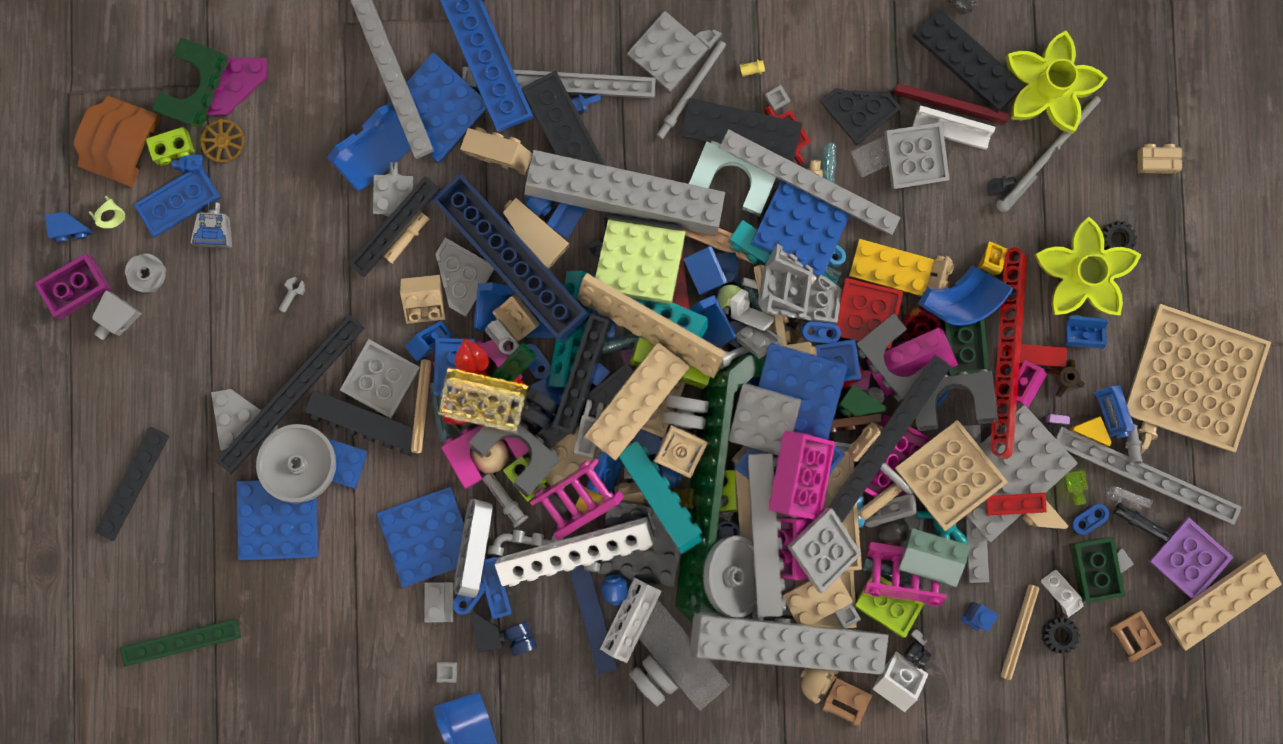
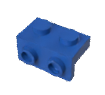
(1086, 332)

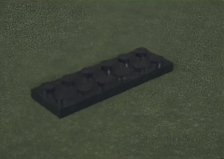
(968, 60)
(560, 119)
(711, 121)

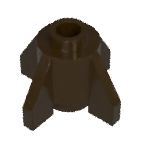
(1062, 380)

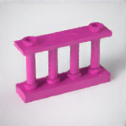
(579, 518)
(894, 553)

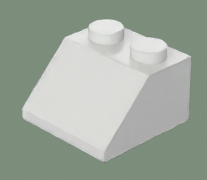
(900, 682)

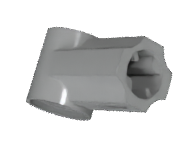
(501, 337)

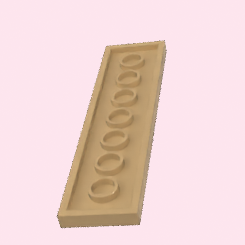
(650, 325)

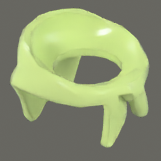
(118, 218)
(725, 294)

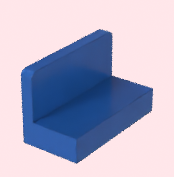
(565, 219)

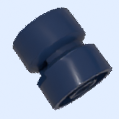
(726, 529)
(520, 638)

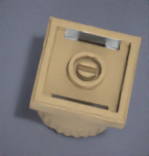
(680, 451)

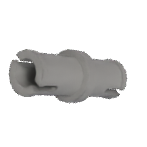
(1133, 445)

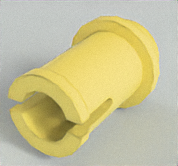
(752, 68)

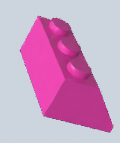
(789, 531)

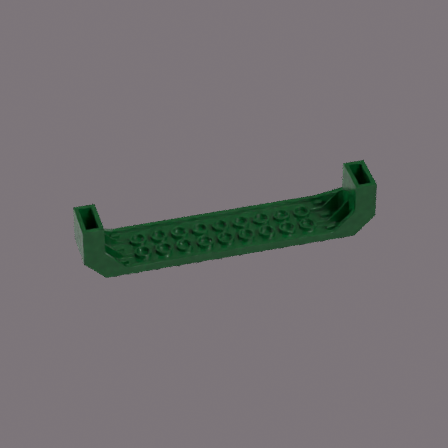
(708, 481)

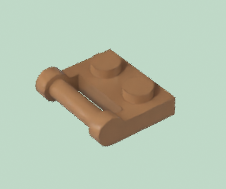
(1140, 631)
(850, 696)

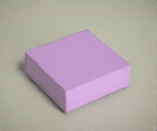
(1057, 419)

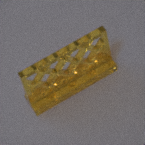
(485, 387)

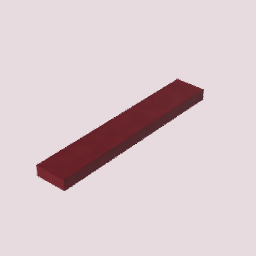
(951, 104)

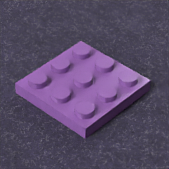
(1191, 558)

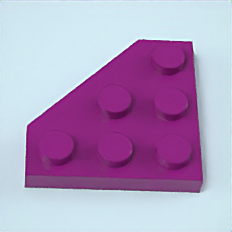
(237, 84)

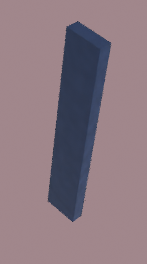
(592, 618)

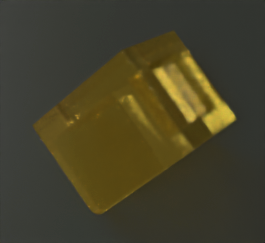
(685, 495)

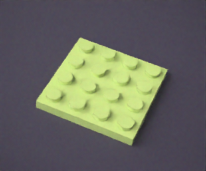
(641, 260)

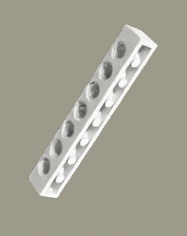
(639, 528)

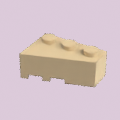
(496, 149)

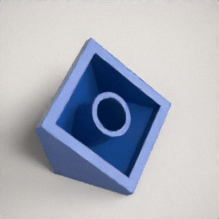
(705, 271)

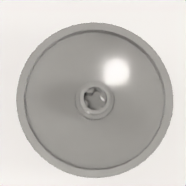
(296, 463)
(731, 576)

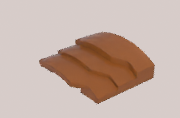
(113, 139)

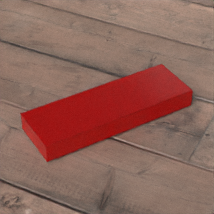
(1042, 355)
(1016, 504)

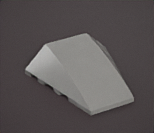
(796, 291)

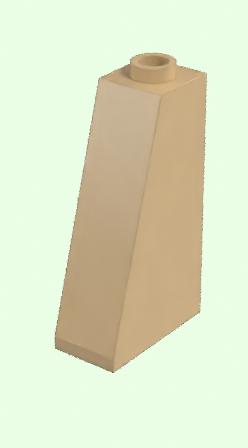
(535, 232)

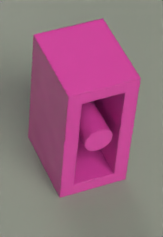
(1029, 382)

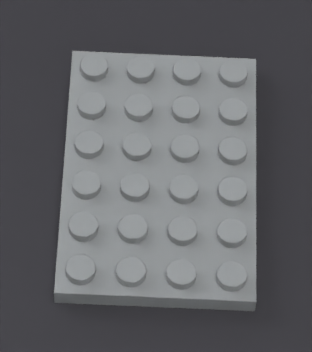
(1033, 468)

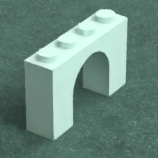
(715, 158)

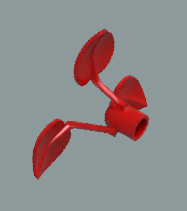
(471, 359)

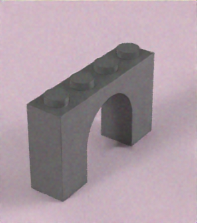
(873, 348)
(978, 384)
(541, 458)

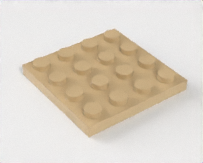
(951, 475)

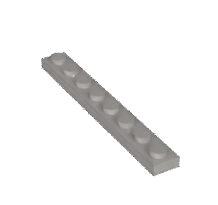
(978, 555)

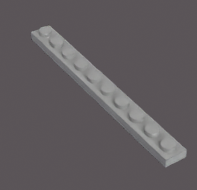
(393, 77)
(587, 83)
(809, 182)
(1148, 476)

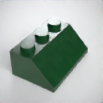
(857, 403)

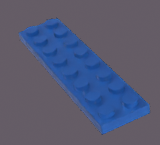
(487, 62)

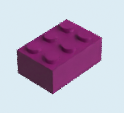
(72, 286)

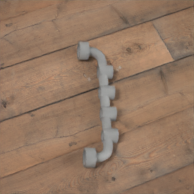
(536, 540)

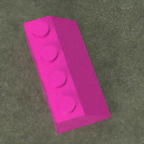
(914, 355)

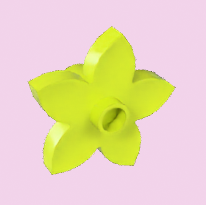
(1053, 83)
(1087, 271)

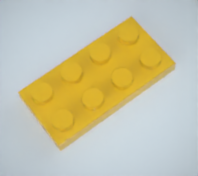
(891, 268)

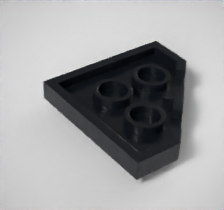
(859, 111)

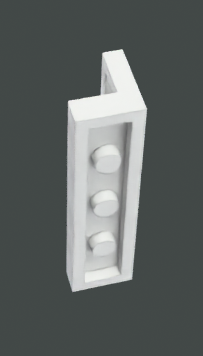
(956, 127)
(633, 621)

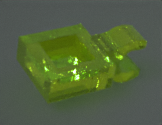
(1076, 483)

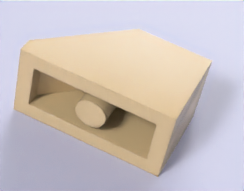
(1050, 519)

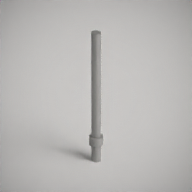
(670, 120)

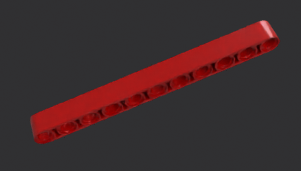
(1012, 361)

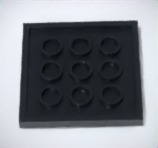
(652, 565)

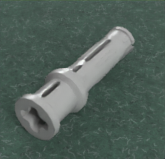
(509, 506)

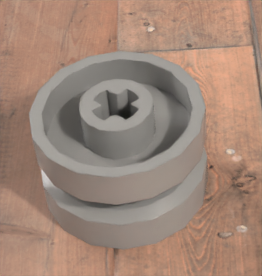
(685, 411)
(651, 682)

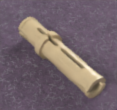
(402, 242)

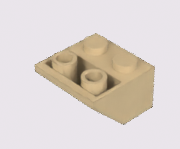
(422, 299)

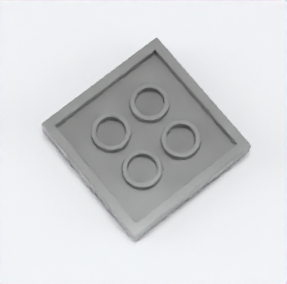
(667, 51)
(916, 155)
(380, 378)
(763, 418)
(824, 550)

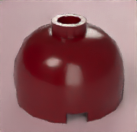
(919, 322)

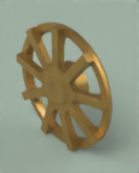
(222, 140)

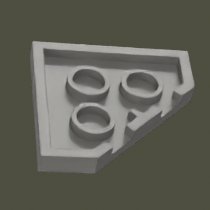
(461, 274)
(232, 415)

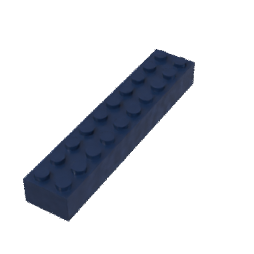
(511, 258)

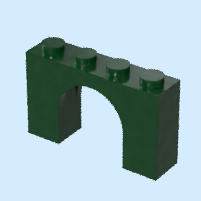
(211, 66)

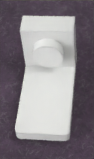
(742, 312)
(1063, 593)

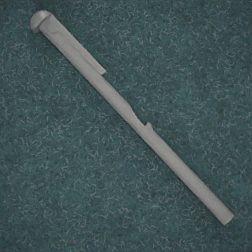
(1005, 204)

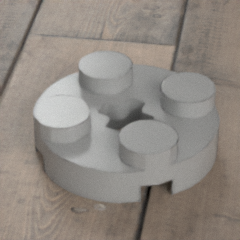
(134, 275)

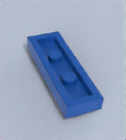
(495, 592)

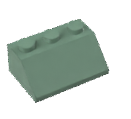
(934, 557)

